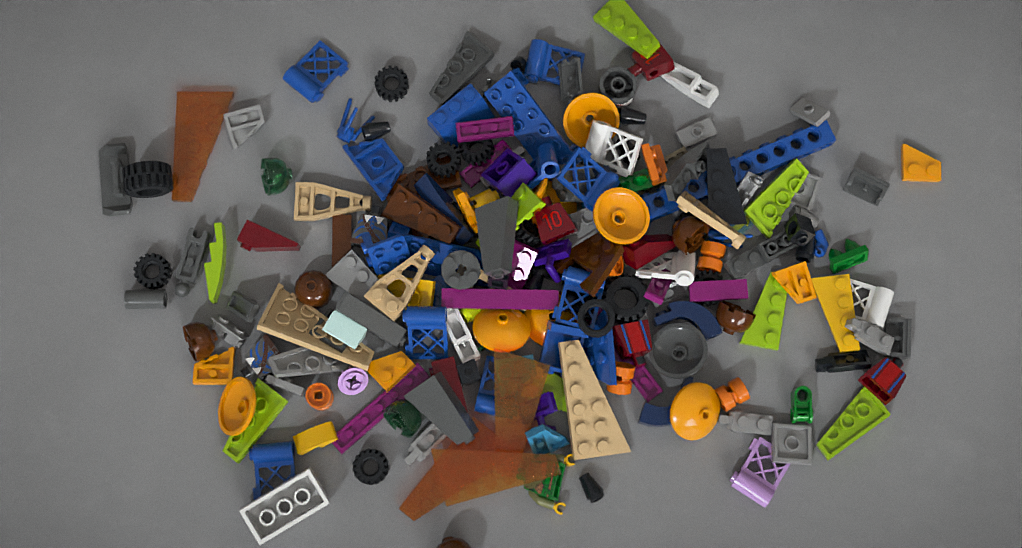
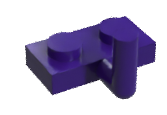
(552, 252)
(545, 407)

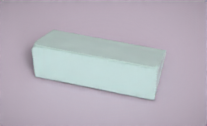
(345, 329)

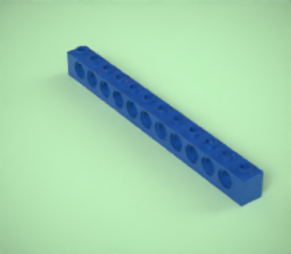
(822, 134)

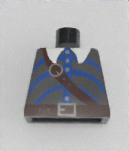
(373, 224)
(258, 358)

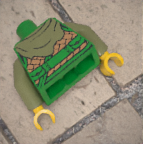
(547, 490)

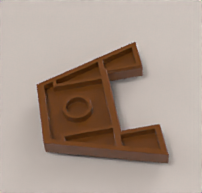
(596, 256)

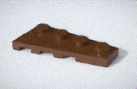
(418, 214)

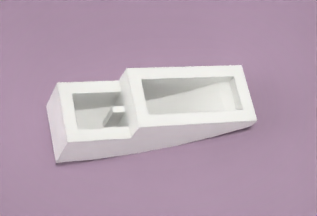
(692, 85)
(461, 337)

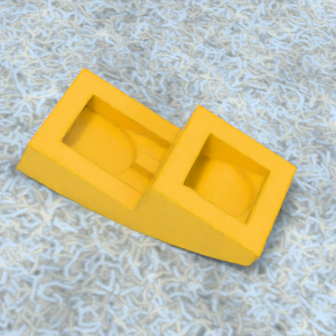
(315, 437)

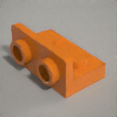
(655, 163)

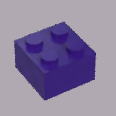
(508, 173)

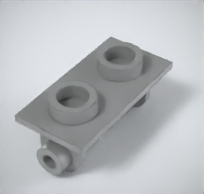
(748, 187)
(222, 325)

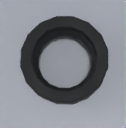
(596, 303)

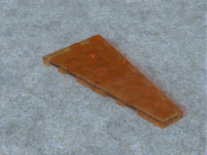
(517, 396)

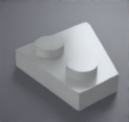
(243, 124)

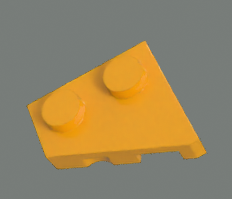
(919, 166)
(464, 204)
(796, 282)
(216, 369)
(390, 369)

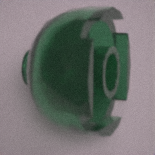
(275, 175)
(404, 416)

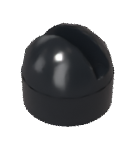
(516, 63)

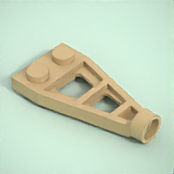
(305, 202)
(694, 206)
(387, 302)

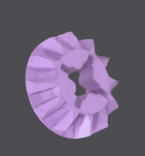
(356, 386)

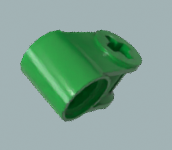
(801, 406)

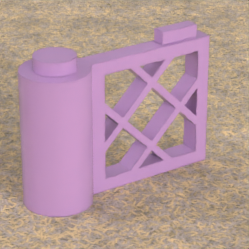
(753, 485)

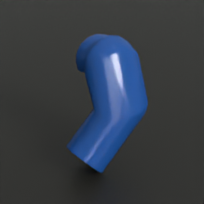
(821, 244)

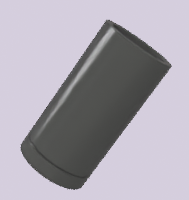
(145, 299)

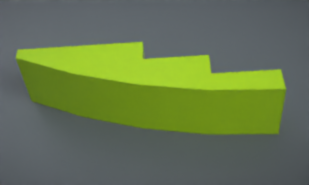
(216, 269)

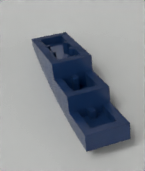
(437, 197)

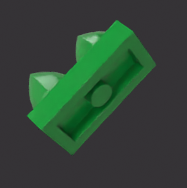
(637, 182)
(853, 256)

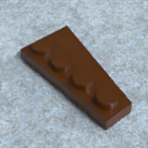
(411, 178)

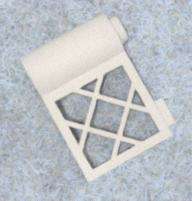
(599, 141)
(680, 267)
(877, 303)

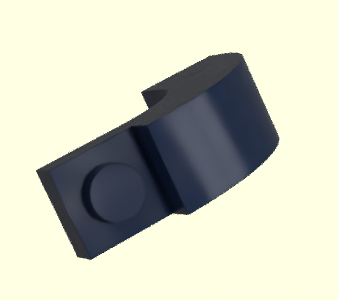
(693, 313)
(658, 416)

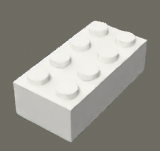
(285, 505)

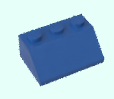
(463, 107)

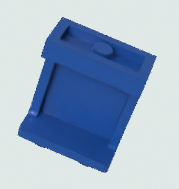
(550, 350)

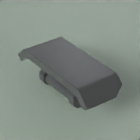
(111, 162)

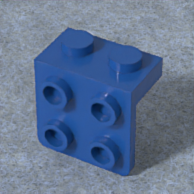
(385, 254)

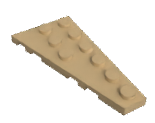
(293, 321)
(590, 417)

